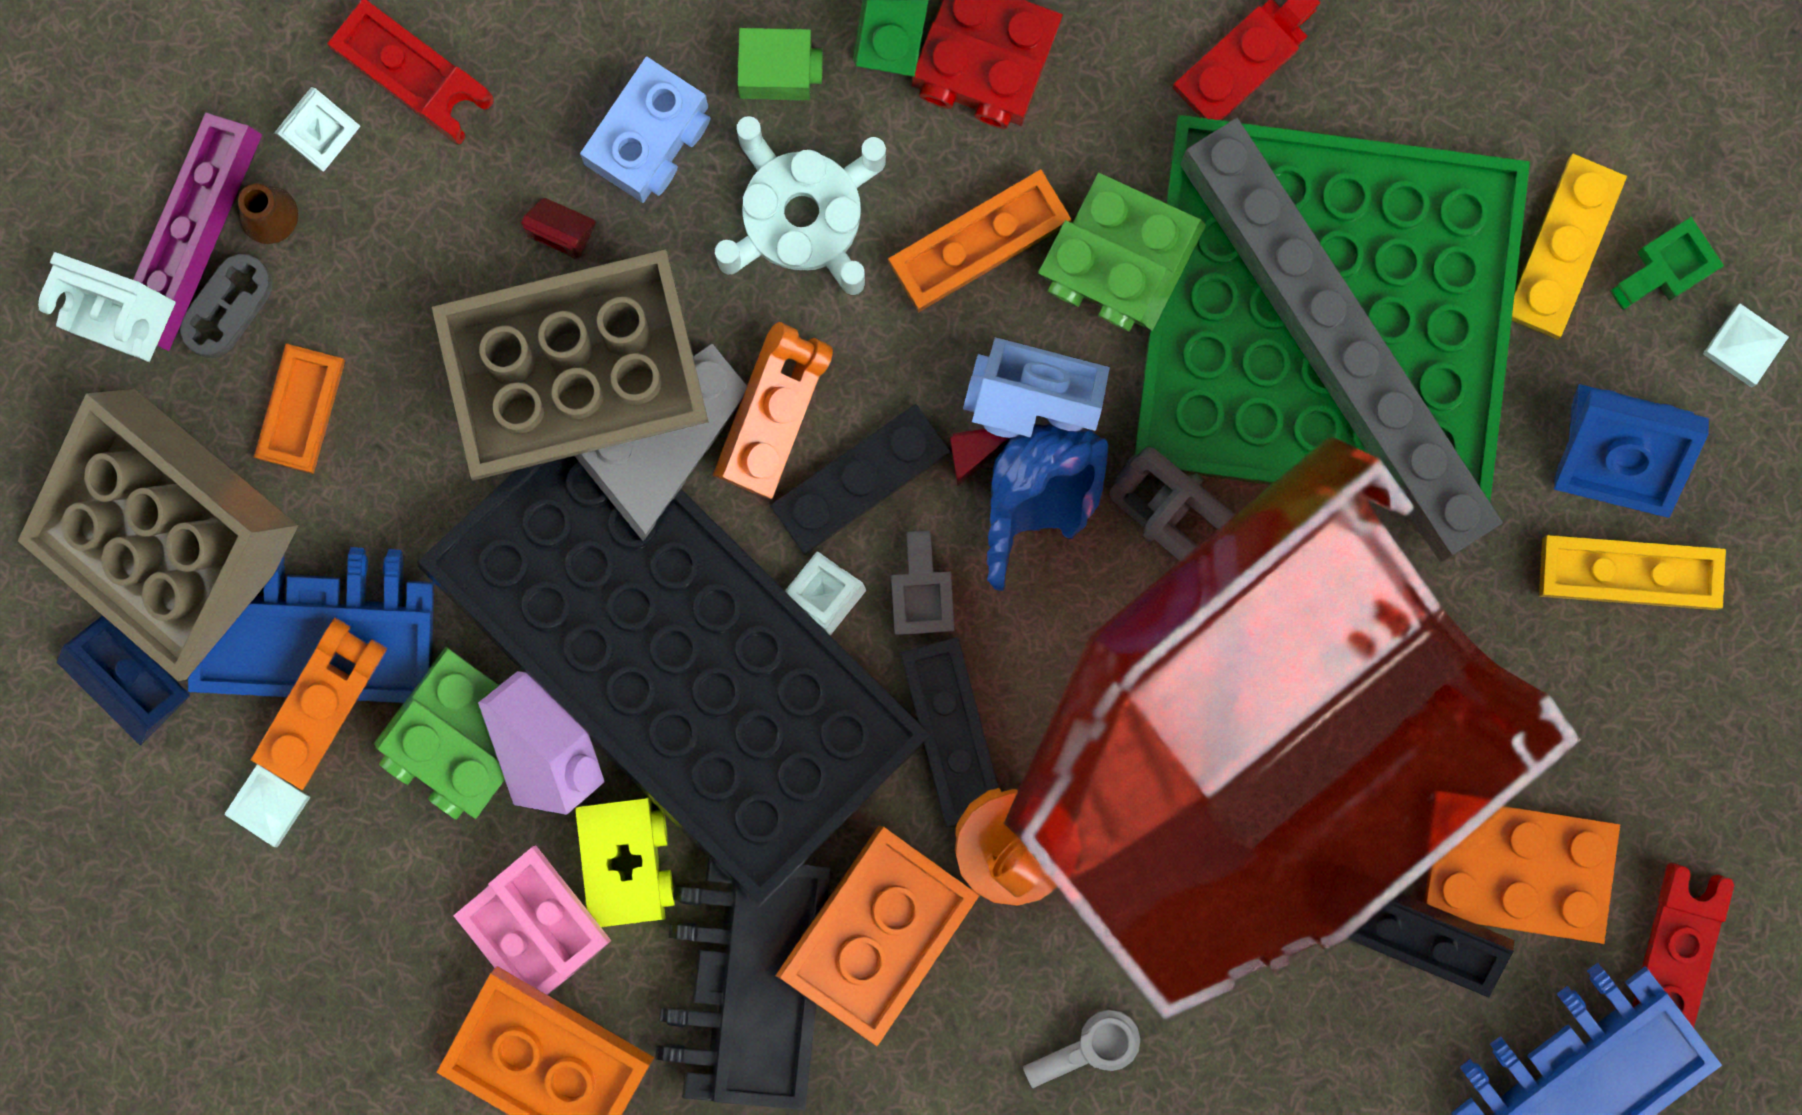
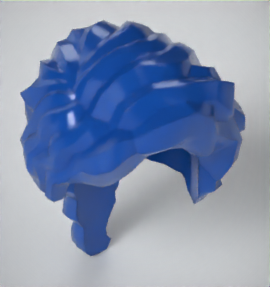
(1043, 484)

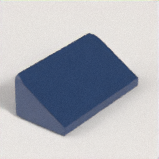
(122, 678)

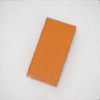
(299, 408)

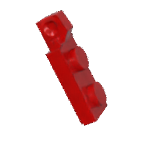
(1245, 58)

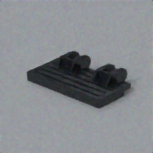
(762, 1023)

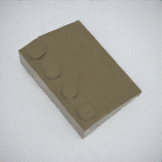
(569, 364)
(154, 529)

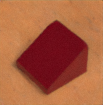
(558, 227)
(973, 450)

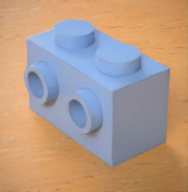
(647, 131)

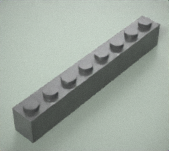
(1338, 338)

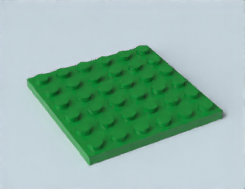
(1426, 253)

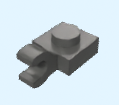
(922, 597)

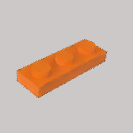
(979, 240)

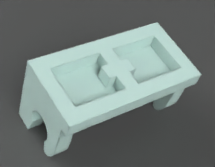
(106, 307)

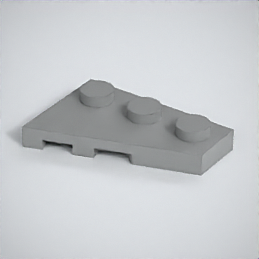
(650, 471)

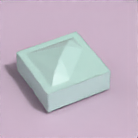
(317, 129)
(1745, 345)
(825, 591)
(267, 805)

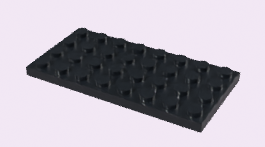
(679, 666)

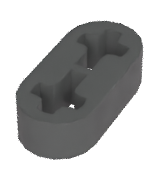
(215, 297)

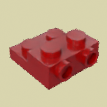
(986, 57)

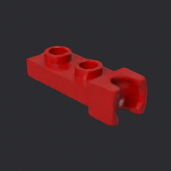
(407, 68)
(1686, 936)

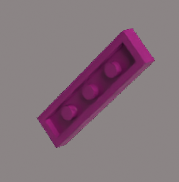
(196, 214)

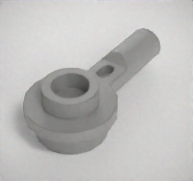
(1106, 1042)

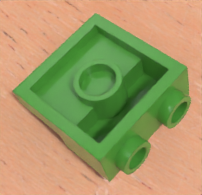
(1121, 254)
(445, 738)

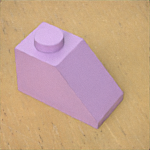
(539, 747)

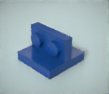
(1629, 450)

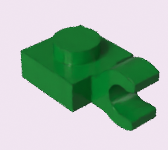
(1672, 263)

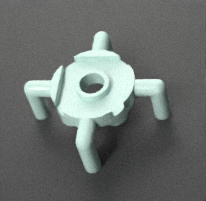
(792, 176)

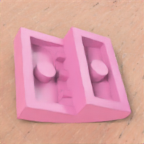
(533, 924)

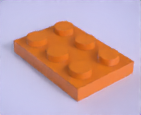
(1530, 875)
(877, 935)
(540, 1055)

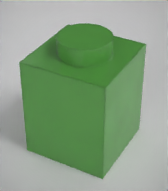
(777, 64)

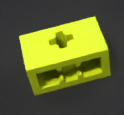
(601, 835)

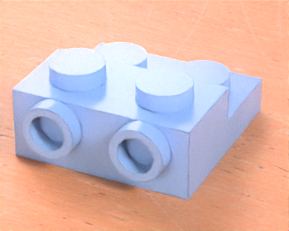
(1033, 382)

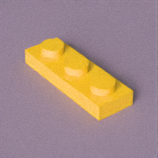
(1566, 245)
(1632, 572)

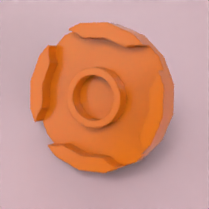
(991, 858)

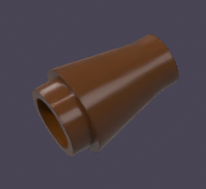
(275, 221)

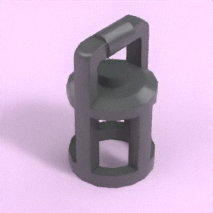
(1169, 504)

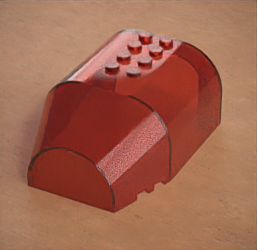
(1272, 742)

